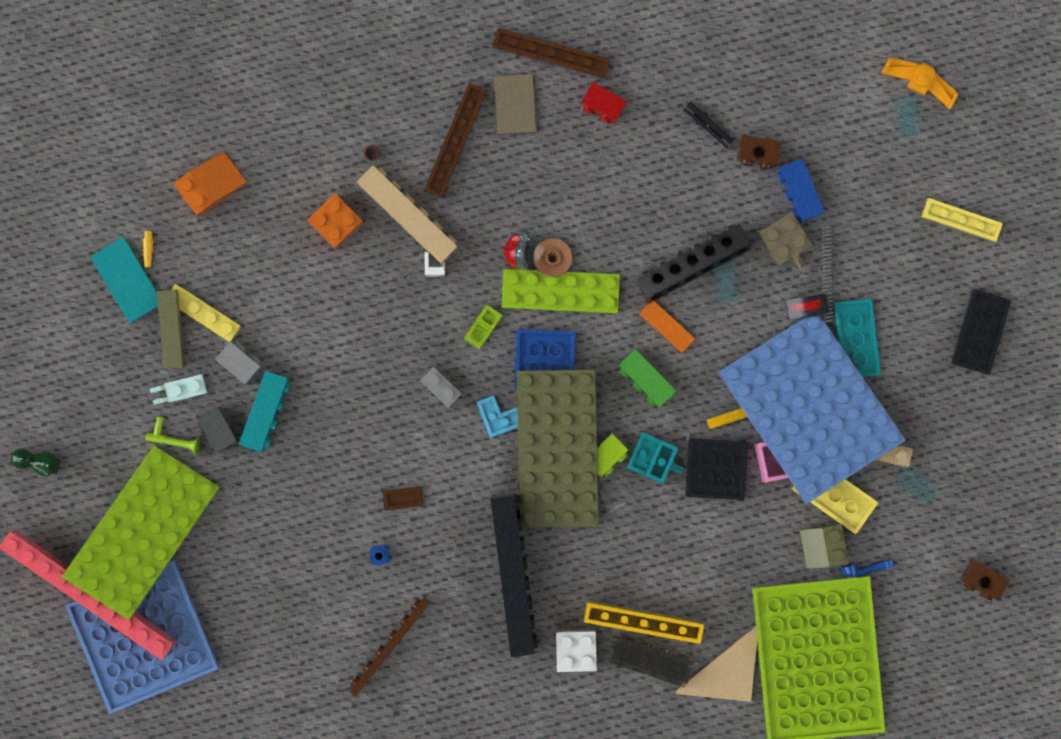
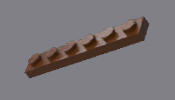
(551, 53)
(455, 140)
(383, 652)

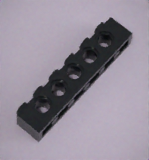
(688, 273)

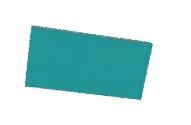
(126, 279)
(858, 334)

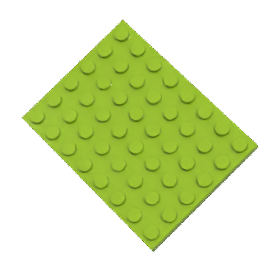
(818, 659)

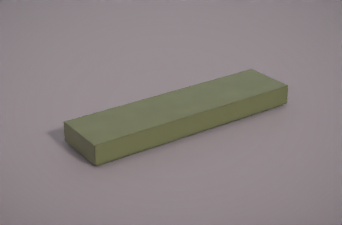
(170, 329)

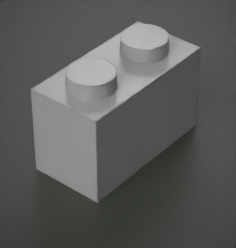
(239, 362)
(441, 387)

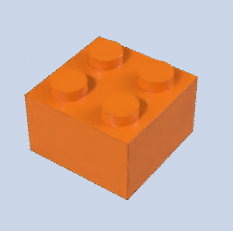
(335, 221)

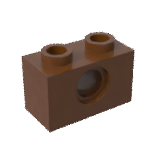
(769, 148)
(995, 582)

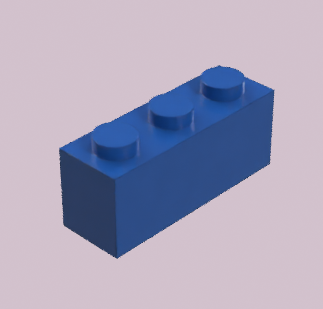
(800, 190)

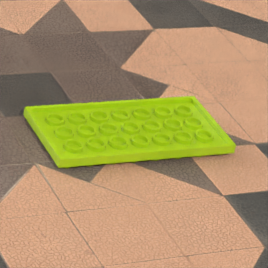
(140, 532)

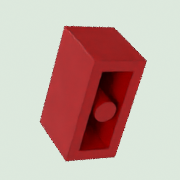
(603, 103)

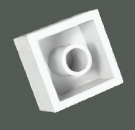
(576, 650)

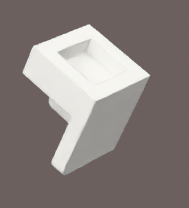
(433, 267)

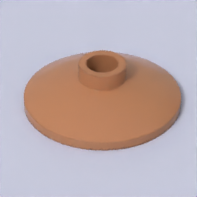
(559, 251)

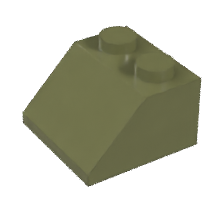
(824, 546)

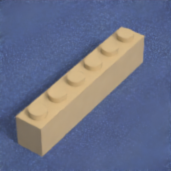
(407, 215)

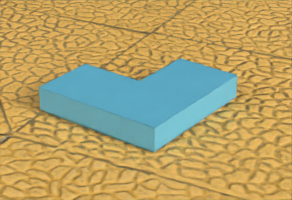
(494, 420)

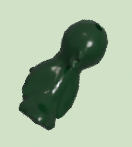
(42, 463)

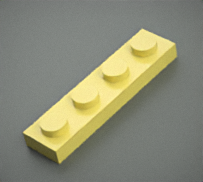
(961, 220)
(206, 314)

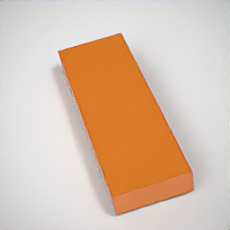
(667, 326)

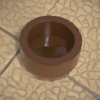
(368, 150)

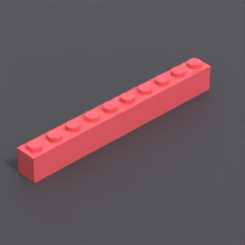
(52, 569)

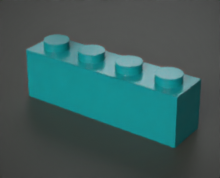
(264, 412)

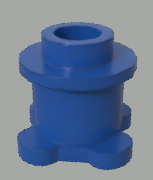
(382, 549)

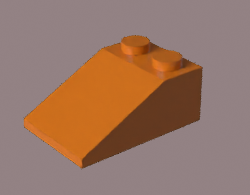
(210, 184)

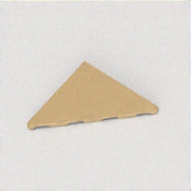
(728, 674)

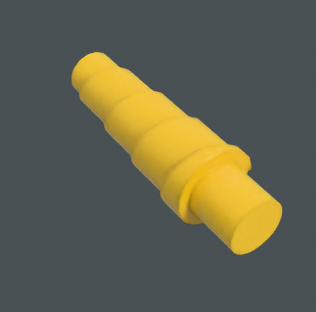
(148, 244)

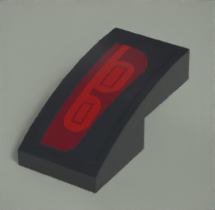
(807, 306)

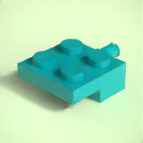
(653, 458)

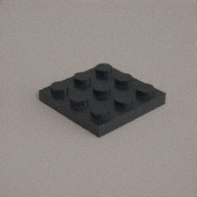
(716, 469)

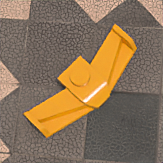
(921, 79)

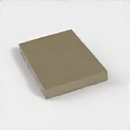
(515, 104)

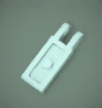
(181, 389)

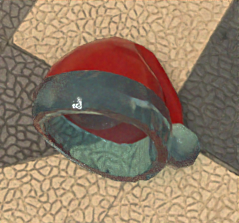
(520, 251)

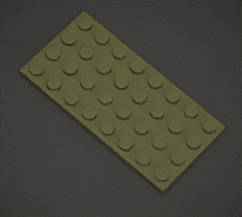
(557, 448)

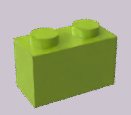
(608, 454)

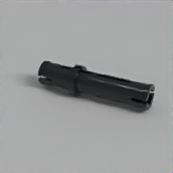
(708, 124)

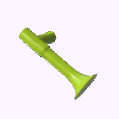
(162, 439)

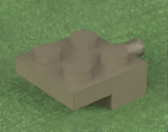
(785, 240)

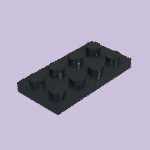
(981, 331)

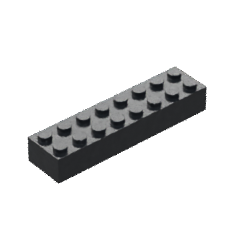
(512, 575)

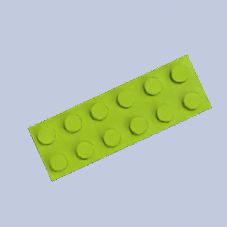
(562, 293)

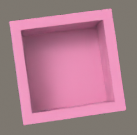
(768, 465)

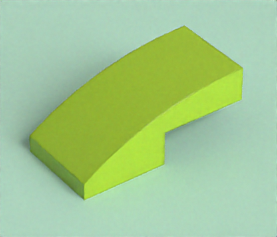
(483, 327)

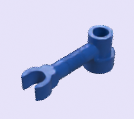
(852, 571)

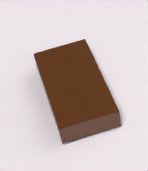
(402, 498)

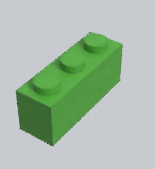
(646, 379)

